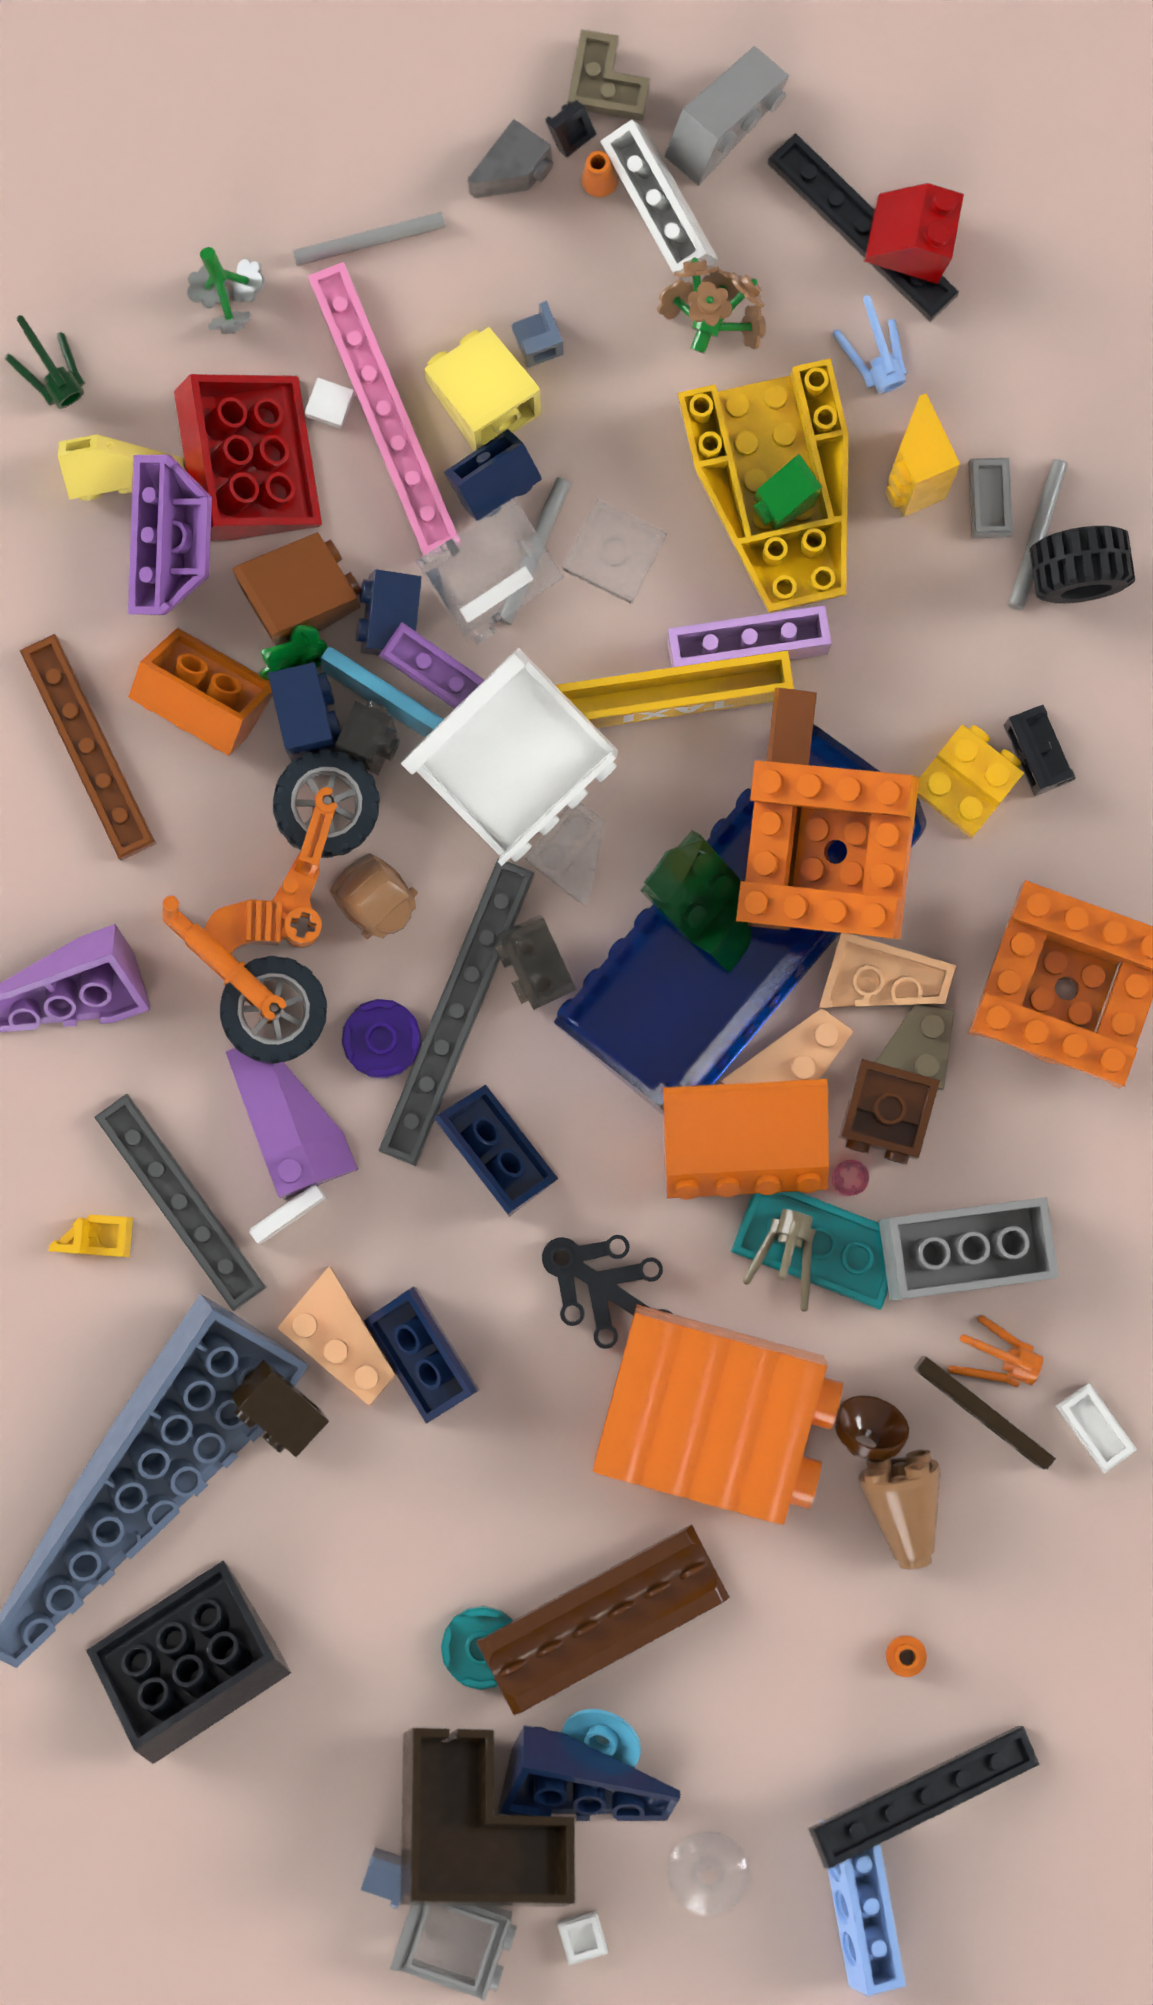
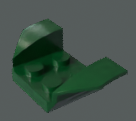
(700, 899)

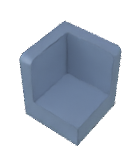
(538, 337)
(384, 1876)

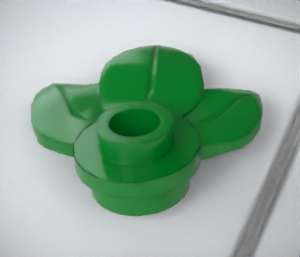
(301, 649)

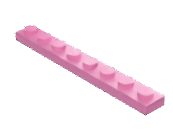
(382, 407)

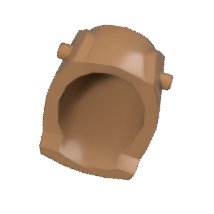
(374, 897)

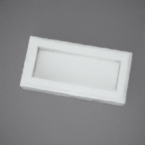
(287, 1214)
(1096, 1427)

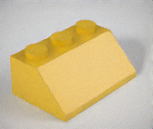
(923, 463)

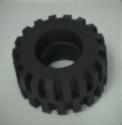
(1082, 564)

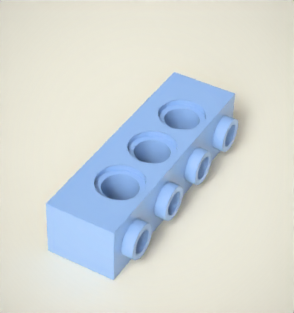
(866, 1923)

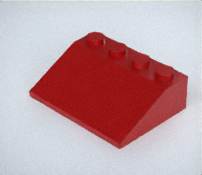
(249, 452)

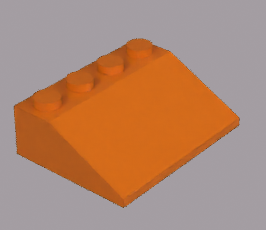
(746, 1138)

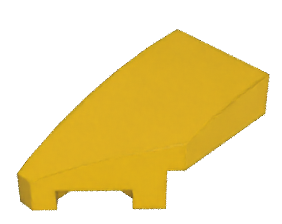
(97, 1236)

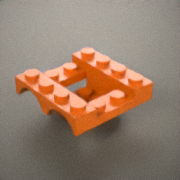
(859, 807)
(1074, 940)

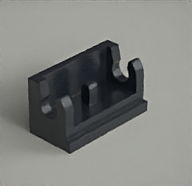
(1038, 750)

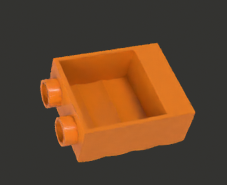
(716, 1416)

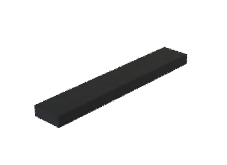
(851, 219)
(923, 1797)

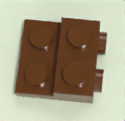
(888, 1111)

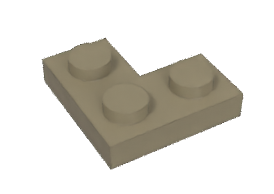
(601, 88)

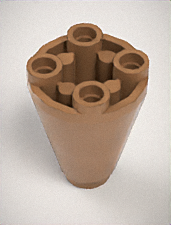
(905, 1504)

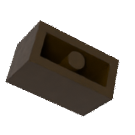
(278, 1409)

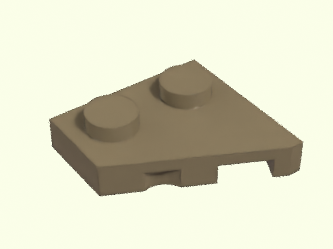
(921, 1043)

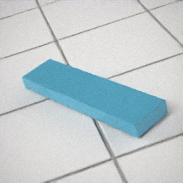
(379, 691)

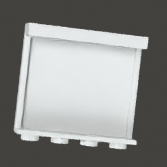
(513, 756)

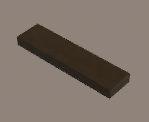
(984, 1413)

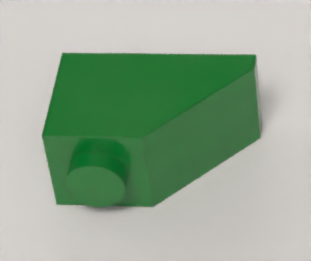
(787, 494)

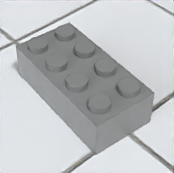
(968, 1248)

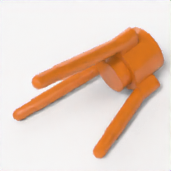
(1020, 1363)

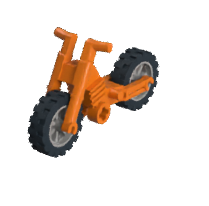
(269, 921)

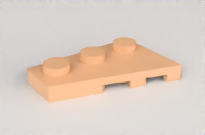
(881, 974)
(798, 1054)
(337, 1338)

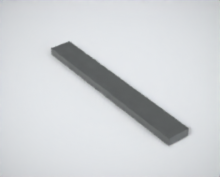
(455, 1014)

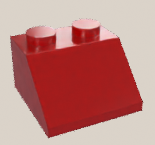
(915, 230)

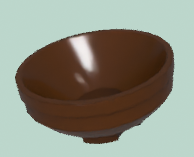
(873, 1419)

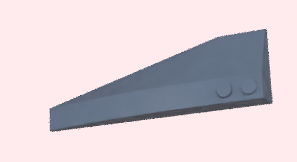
(147, 1466)

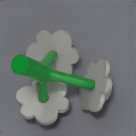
(210, 288)

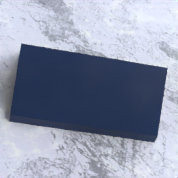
(496, 1149)
(421, 1354)

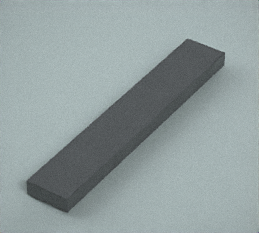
(180, 1202)

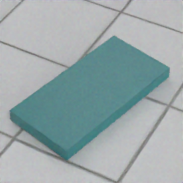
(844, 1248)

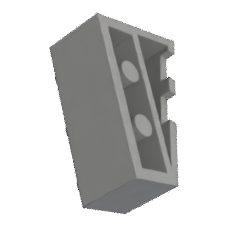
(725, 114)

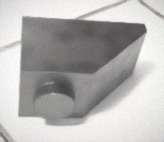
(512, 163)

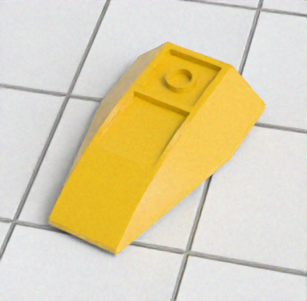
(746, 438)

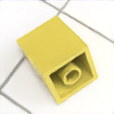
(483, 388)

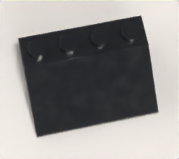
(187, 1663)

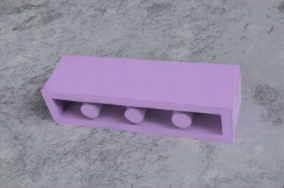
(799, 631)

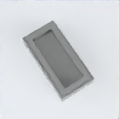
(990, 497)

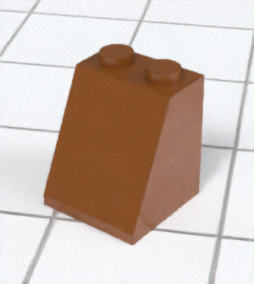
(298, 587)

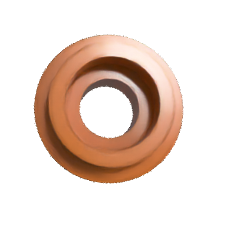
(899, 1644)

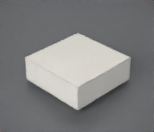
(329, 403)
(582, 1937)

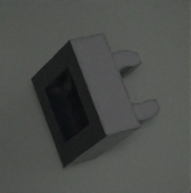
(571, 128)

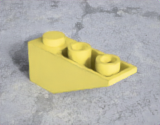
(99, 465)

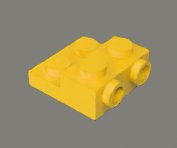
(968, 779)

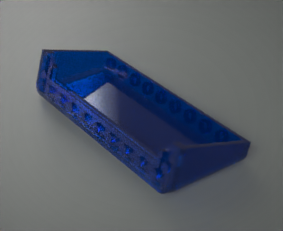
(667, 1008)

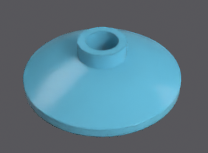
(605, 1733)

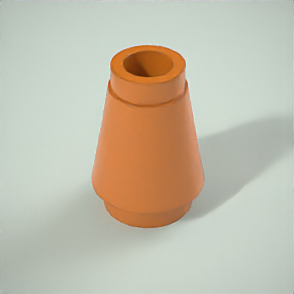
(599, 175)

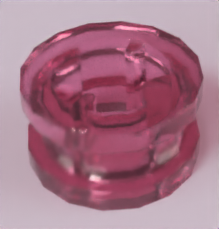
(862, 1175)

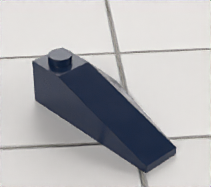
(564, 1776)

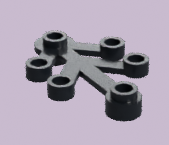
(600, 1283)

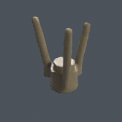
(792, 1231)

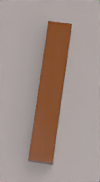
(791, 744)
(87, 747)

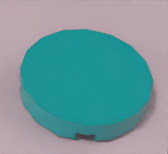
(460, 1648)

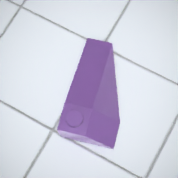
(78, 982)
(291, 1127)

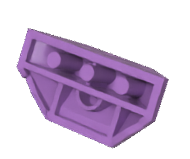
(166, 535)

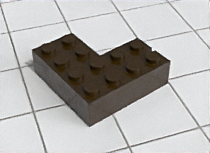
(457, 1846)

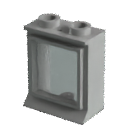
(455, 1946)

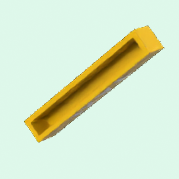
(681, 689)

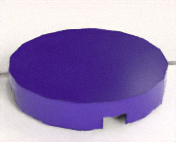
(381, 1038)

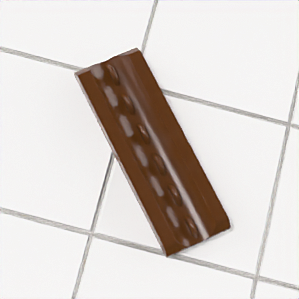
(602, 1620)

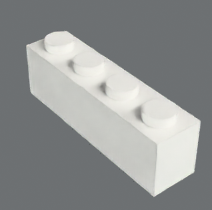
(657, 196)

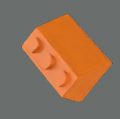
(201, 691)

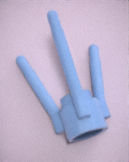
(887, 370)

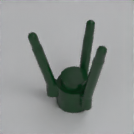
(62, 386)

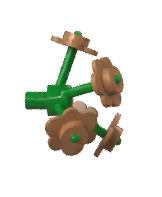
(713, 303)

